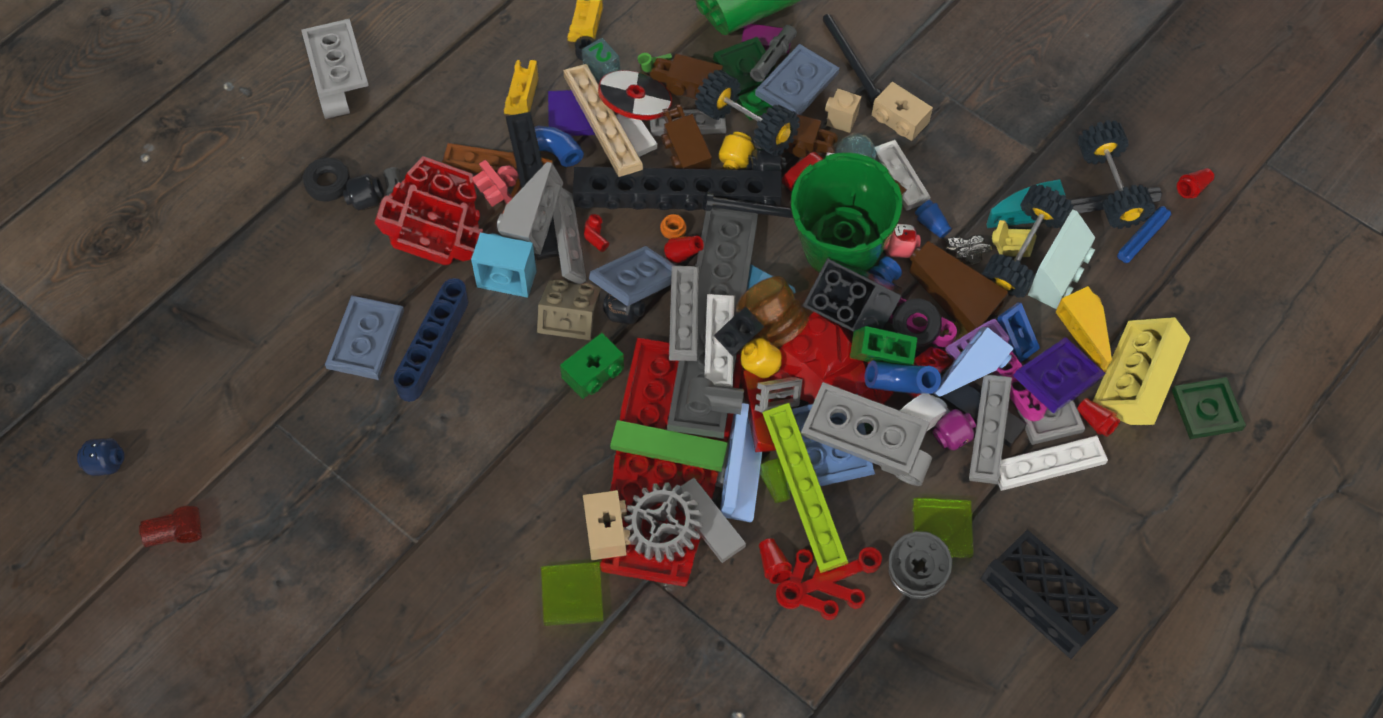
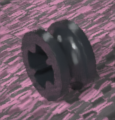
(580, 43)

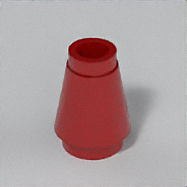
(1194, 183)
(682, 248)
(1099, 418)
(774, 562)

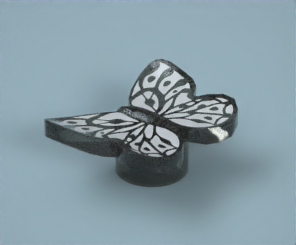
(969, 249)

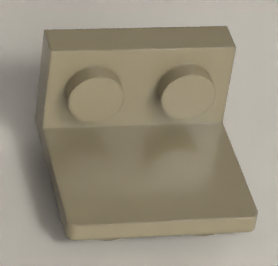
(567, 309)

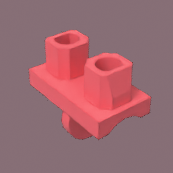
(497, 182)

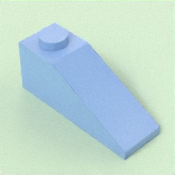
(978, 359)

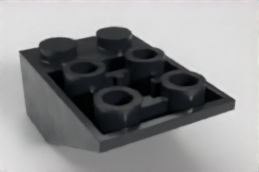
(852, 296)

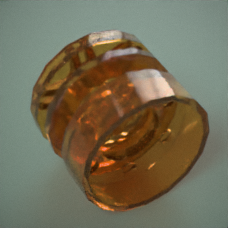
(776, 309)

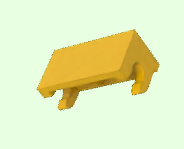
(585, 19)
(522, 89)

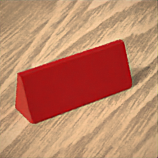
(759, 430)

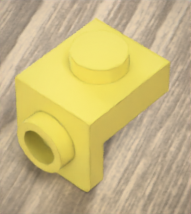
(1011, 240)

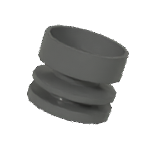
(917, 548)

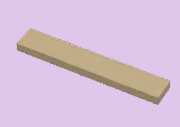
(603, 121)

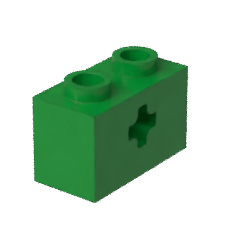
(883, 346)
(592, 366)

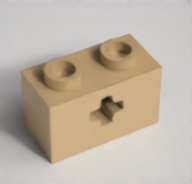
(901, 111)
(607, 541)

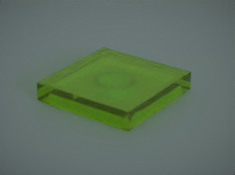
(947, 520)
(571, 593)

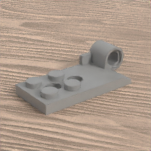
(335, 76)
(891, 444)

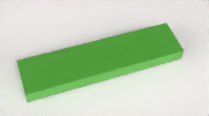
(669, 445)

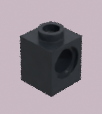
(738, 331)

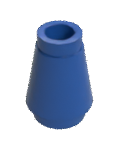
(932, 218)

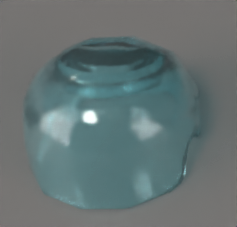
(857, 143)

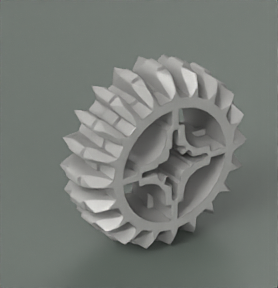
(659, 533)

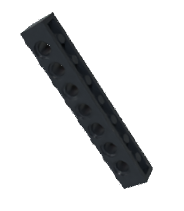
(666, 183)

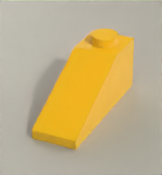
(1085, 320)

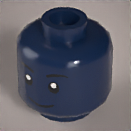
(100, 456)

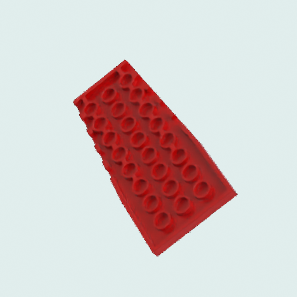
(648, 404)

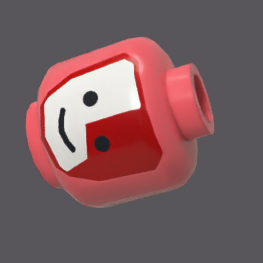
(902, 241)

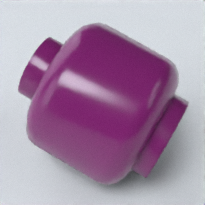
(954, 430)

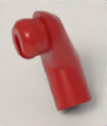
(592, 232)

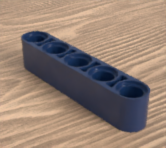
(431, 350)

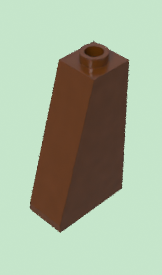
(956, 287)

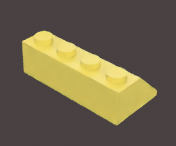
(1142, 369)

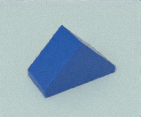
(1020, 332)

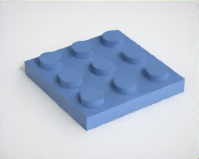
(830, 463)

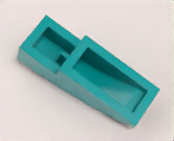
(1010, 208)

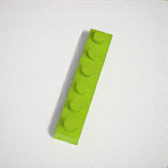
(805, 488)

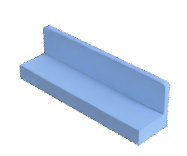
(741, 471)

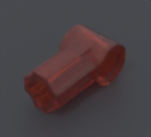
(180, 526)

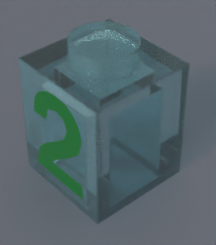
(600, 59)

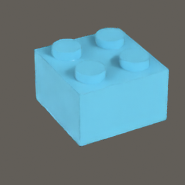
(504, 264)

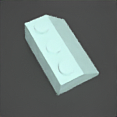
(1063, 262)

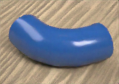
(560, 144)
(902, 377)

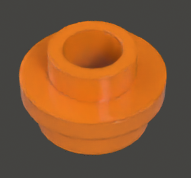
(673, 221)

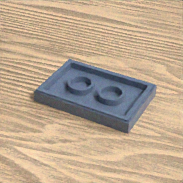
(797, 80)
(634, 275)
(364, 337)

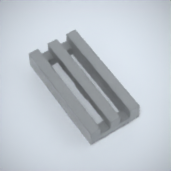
(778, 384)

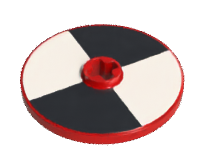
(634, 95)

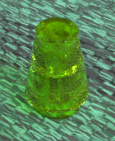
(775, 480)

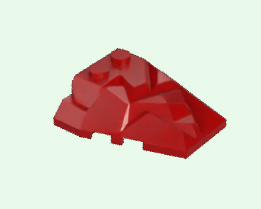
(432, 213)
(822, 356)

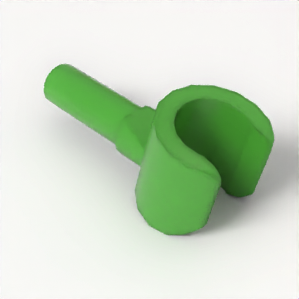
(647, 61)

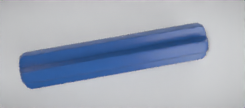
(1144, 234)

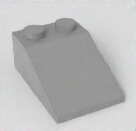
(532, 208)

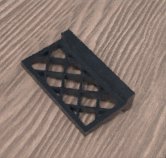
(1036, 605)

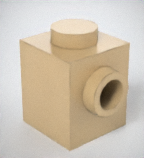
(842, 110)

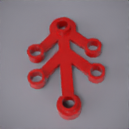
(825, 583)

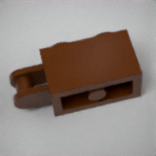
(683, 74)
(811, 138)
(684, 140)

